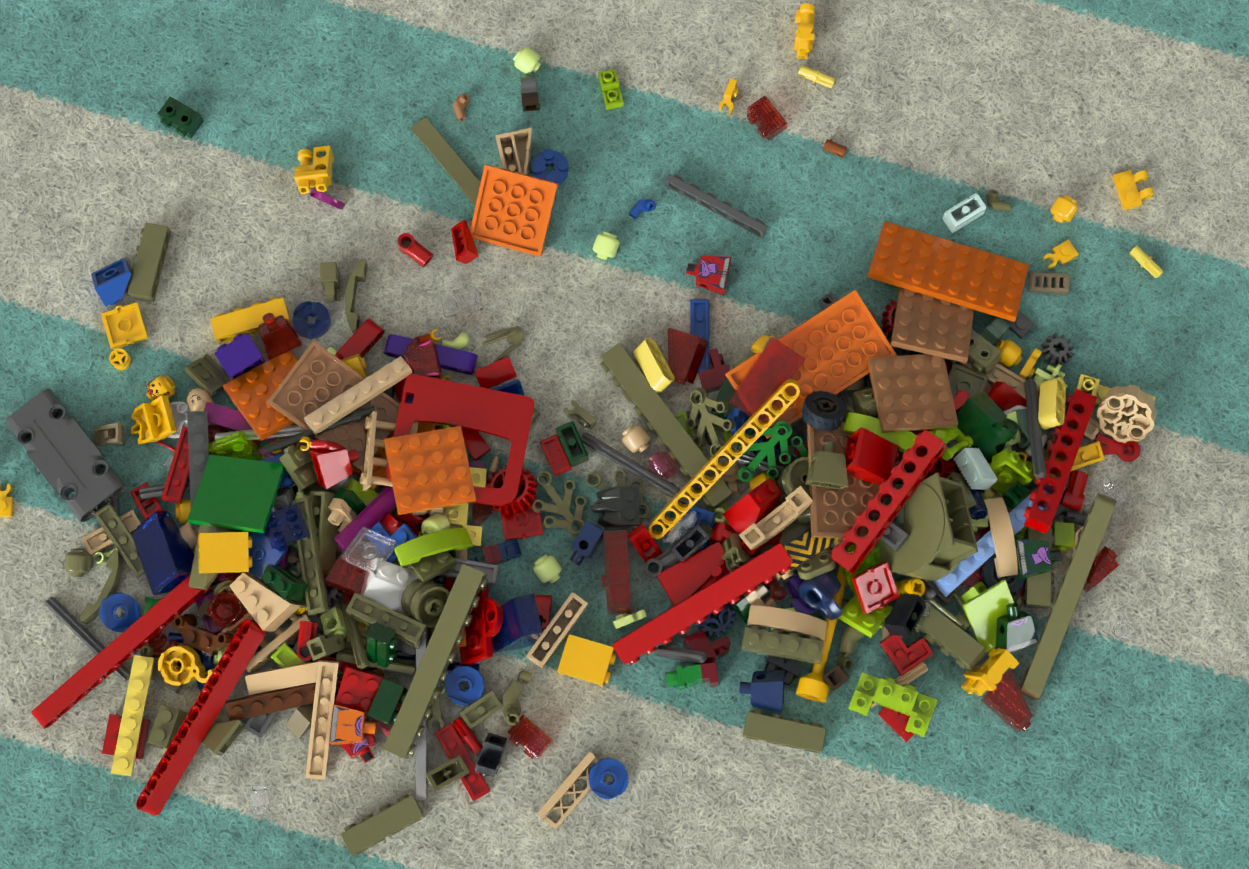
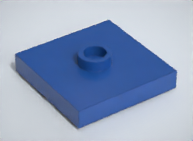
(263, 554)

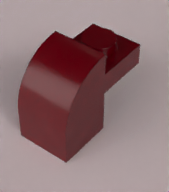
(713, 378)
(699, 642)

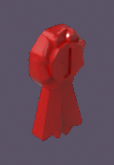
(1125, 451)

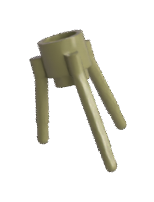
(513, 335)
(960, 620)

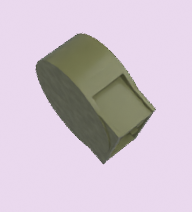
(937, 531)

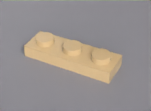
(99, 540)

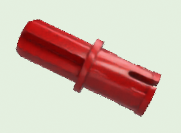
(467, 735)

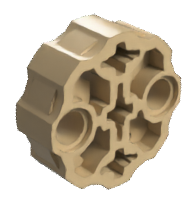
(1123, 416)

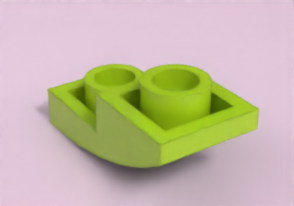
(610, 89)

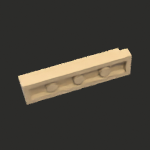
(564, 788)

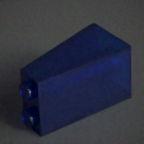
(163, 552)
(520, 624)

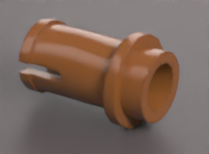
(834, 148)

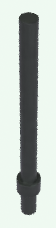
(355, 416)

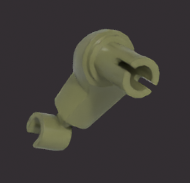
(847, 646)
(511, 704)

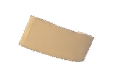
(777, 520)
(1002, 537)
(787, 621)

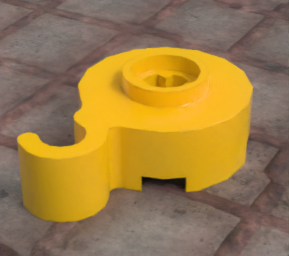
(191, 666)

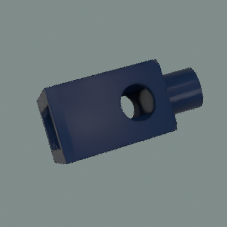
(591, 534)
(766, 689)

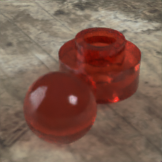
(776, 592)

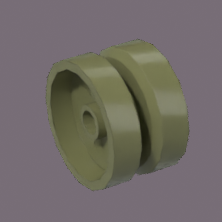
(794, 476)
(424, 601)

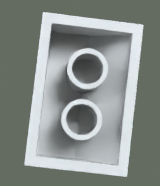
(387, 585)

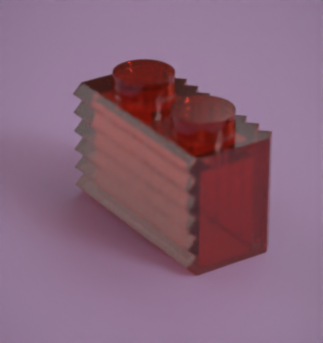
(766, 118)
(529, 737)

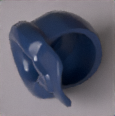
(819, 593)

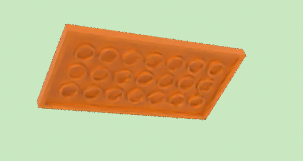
(948, 271)
(834, 350)

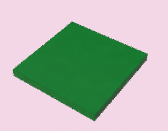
(236, 493)

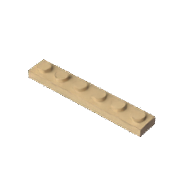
(358, 395)
(321, 719)

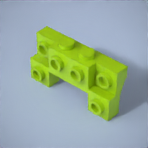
(895, 697)

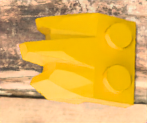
(153, 420)

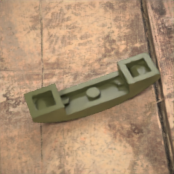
(358, 275)
(115, 564)

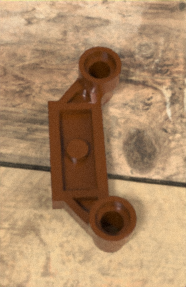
(199, 637)

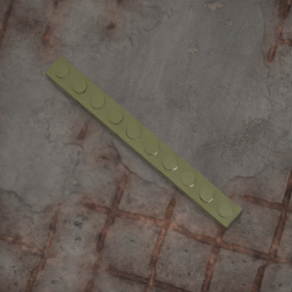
(662, 422)
(435, 662)

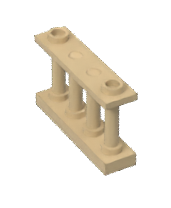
(371, 425)
(269, 648)

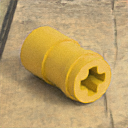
(911, 586)

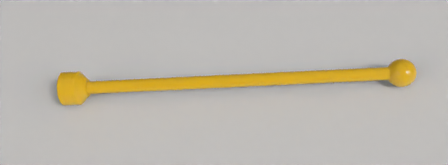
(812, 685)

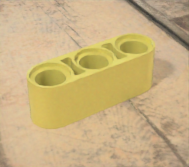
(654, 365)
(1052, 403)

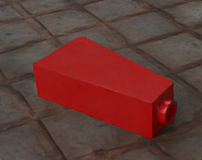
(688, 576)

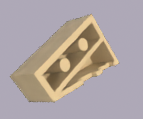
(515, 150)
(262, 603)

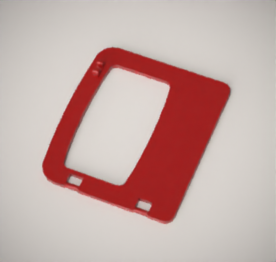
(474, 409)

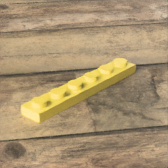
(132, 715)

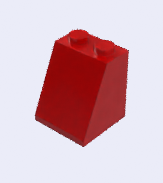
(870, 456)
(754, 506)

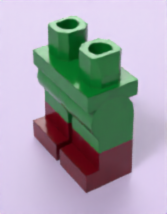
(692, 675)

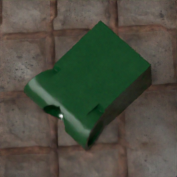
(986, 425)

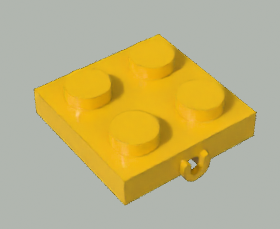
(124, 325)

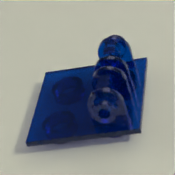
(286, 527)

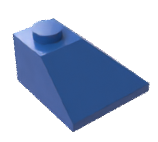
(112, 281)

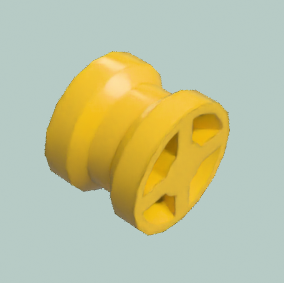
(116, 358)

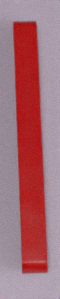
(116, 653)
(200, 718)

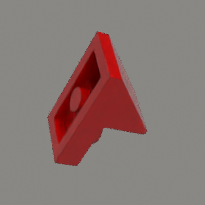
(644, 543)

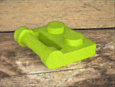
(949, 435)

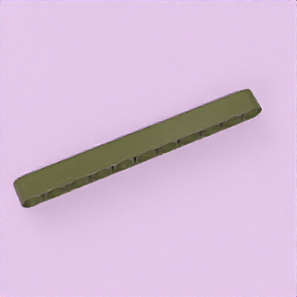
(1067, 596)

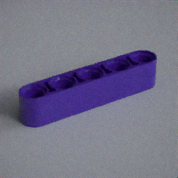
(449, 358)

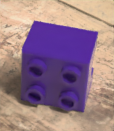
(239, 356)

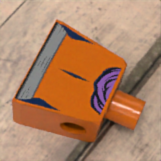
(349, 726)

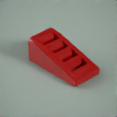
(470, 251)
(146, 513)

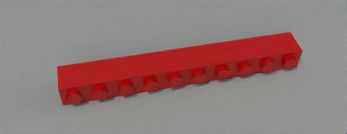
(700, 604)

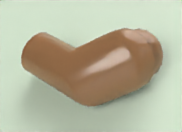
(459, 106)

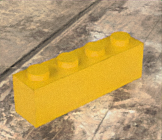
(246, 320)

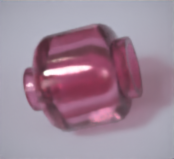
(662, 465)

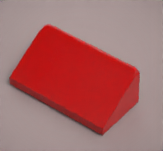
(495, 373)
(1006, 396)

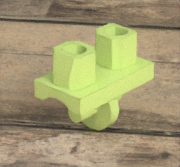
(1042, 376)

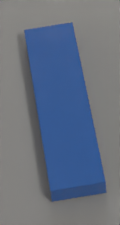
(700, 326)

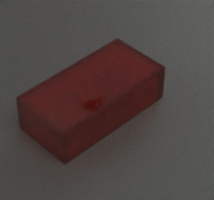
(765, 376)
(616, 572)

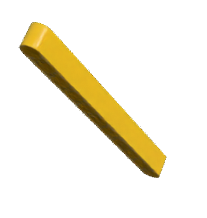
(728, 451)

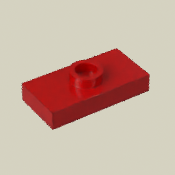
(555, 455)

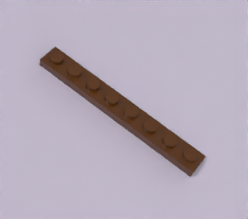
(277, 699)

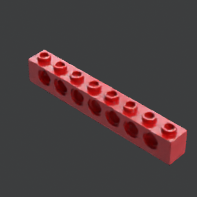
(888, 512)
(1040, 519)

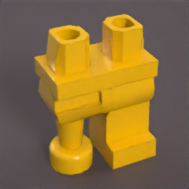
(804, 35)
(317, 174)
(986, 675)

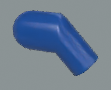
(642, 206)

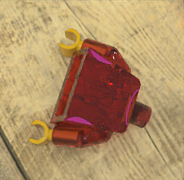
(423, 356)

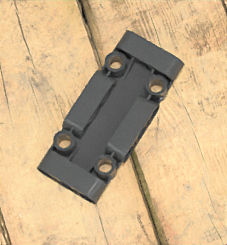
(65, 455)

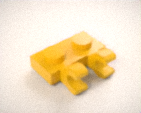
(1127, 190)

